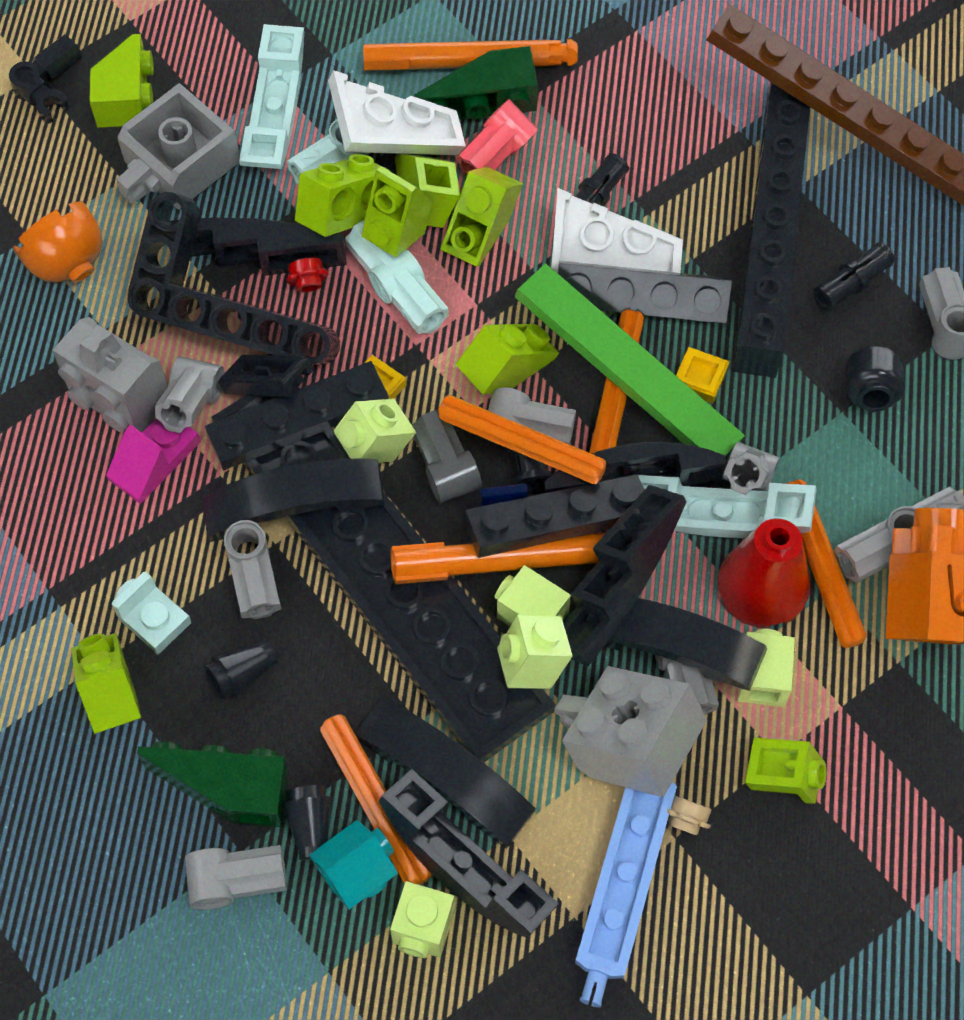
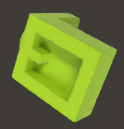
(786, 768)

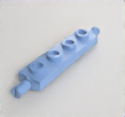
(622, 889)

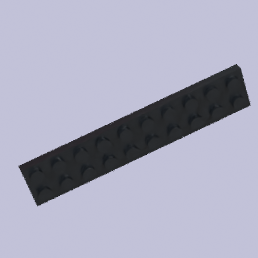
(424, 625)

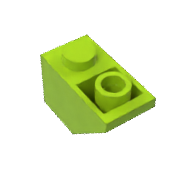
(120, 83)
(435, 179)
(395, 213)
(480, 214)
(506, 355)
(104, 682)

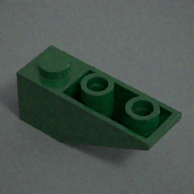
(487, 83)
(233, 785)

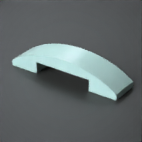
(275, 97)
(734, 514)

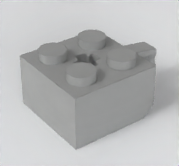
(175, 147)
(110, 375)
(632, 729)

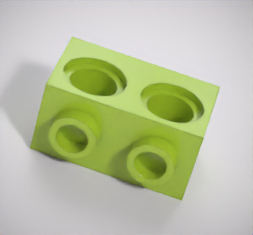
(335, 194)

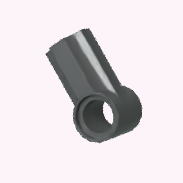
(447, 466)

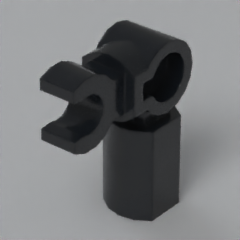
(30, 79)

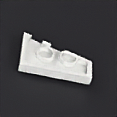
(388, 124)
(601, 237)

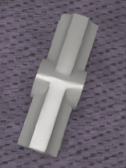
(871, 549)

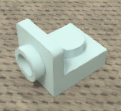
(149, 612)

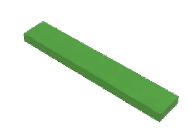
(626, 363)

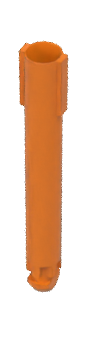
(457, 54)
(438, 562)

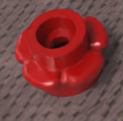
(306, 274)

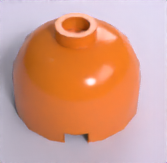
(62, 245)

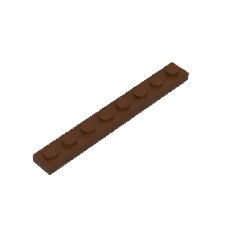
(840, 101)

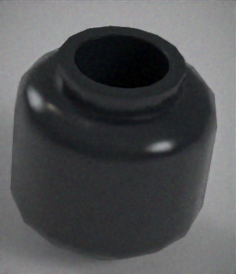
(874, 378)

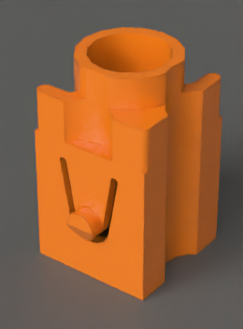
(927, 579)

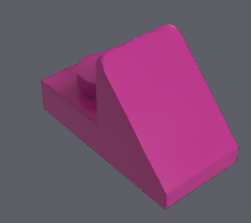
(149, 457)

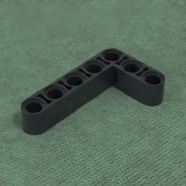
(214, 308)

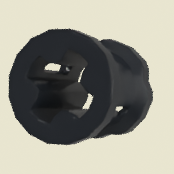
(530, 472)

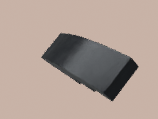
(265, 241)
(624, 567)

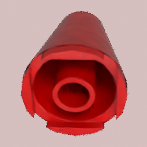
(766, 576)

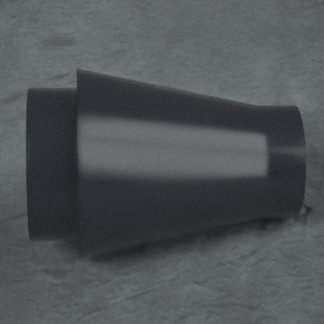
(237, 669)
(308, 817)

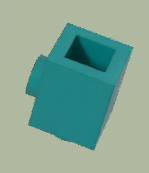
(355, 863)

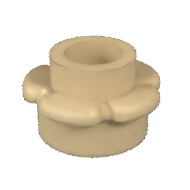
(688, 815)

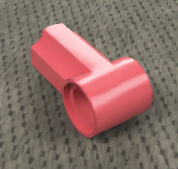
(503, 135)

